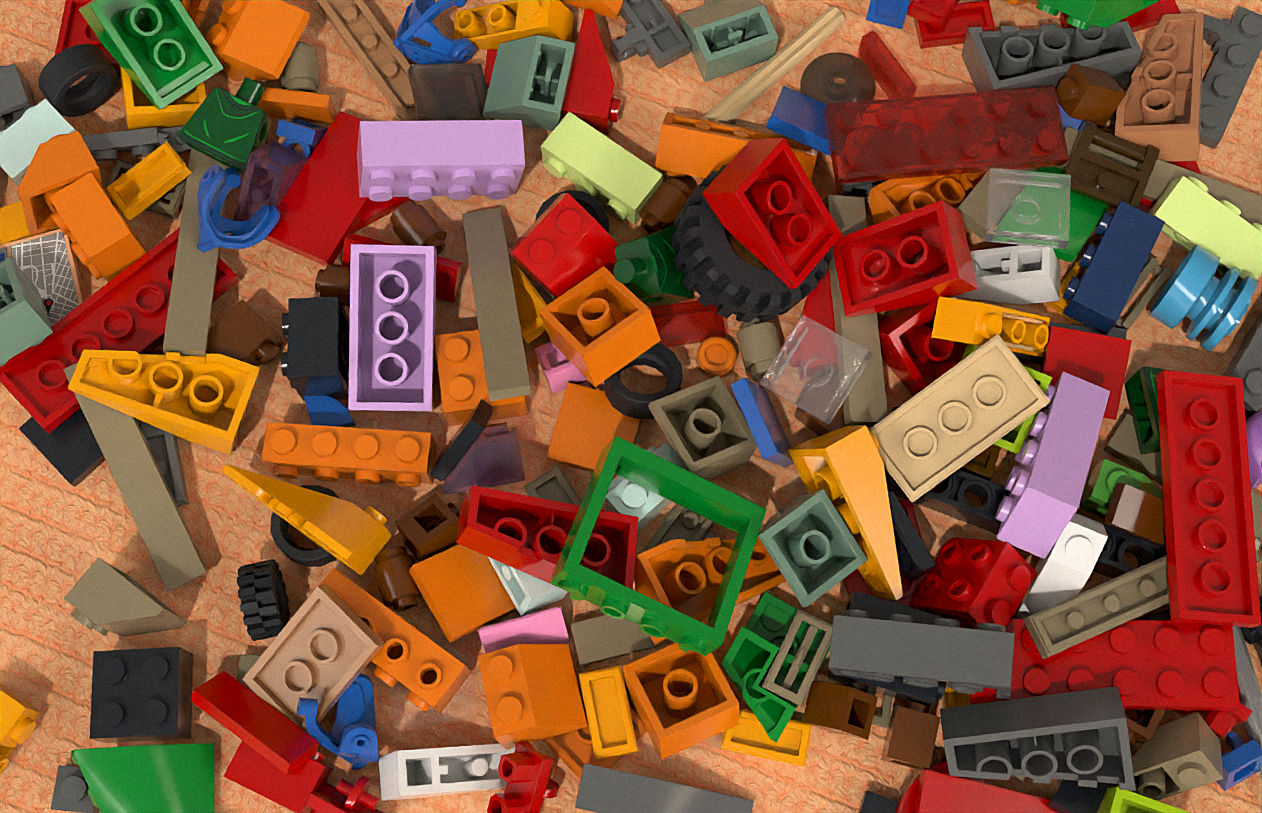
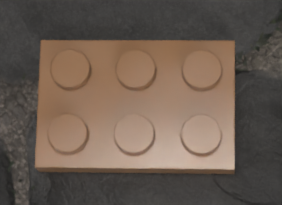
(314, 656)

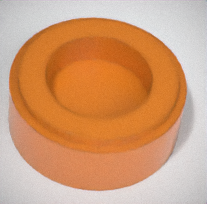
(716, 357)

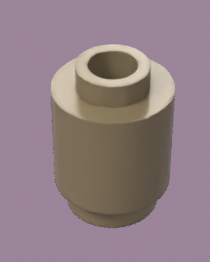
(301, 70)
(758, 347)

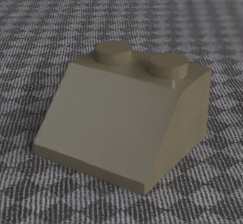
(705, 428)
(117, 603)

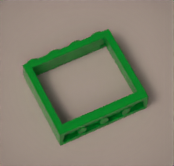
(687, 491)

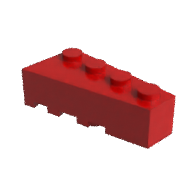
(533, 531)

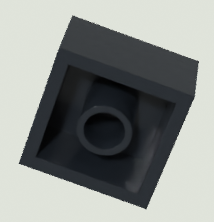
(317, 347)
(141, 695)

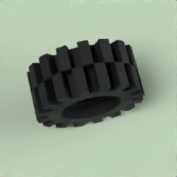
(263, 599)

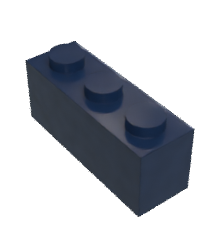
(1111, 267)

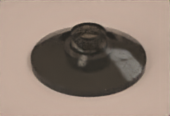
(819, 83)

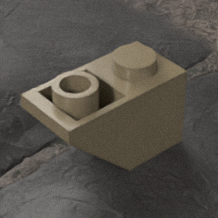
(1177, 759)

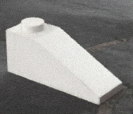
(1016, 275)
(1065, 566)
(440, 771)

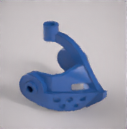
(418, 23)
(214, 228)
(354, 728)

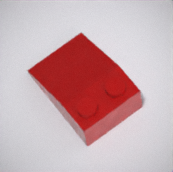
(773, 209)
(564, 246)
(904, 261)
(912, 351)

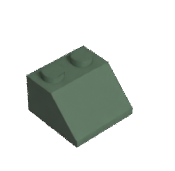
(811, 545)

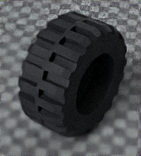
(724, 277)

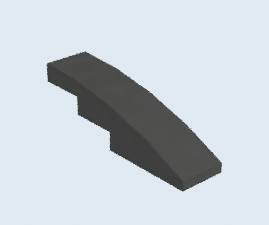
(624, 792)

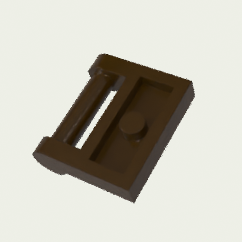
(1104, 179)

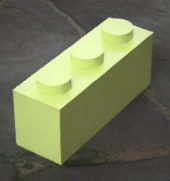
(600, 168)
(1200, 219)

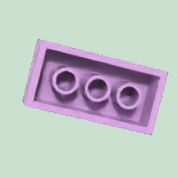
(439, 159)
(392, 327)
(1052, 466)

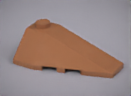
(1166, 91)

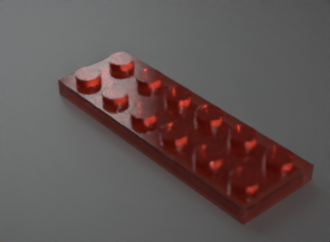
(945, 134)

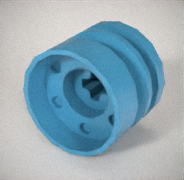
(1204, 298)

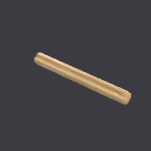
(776, 67)

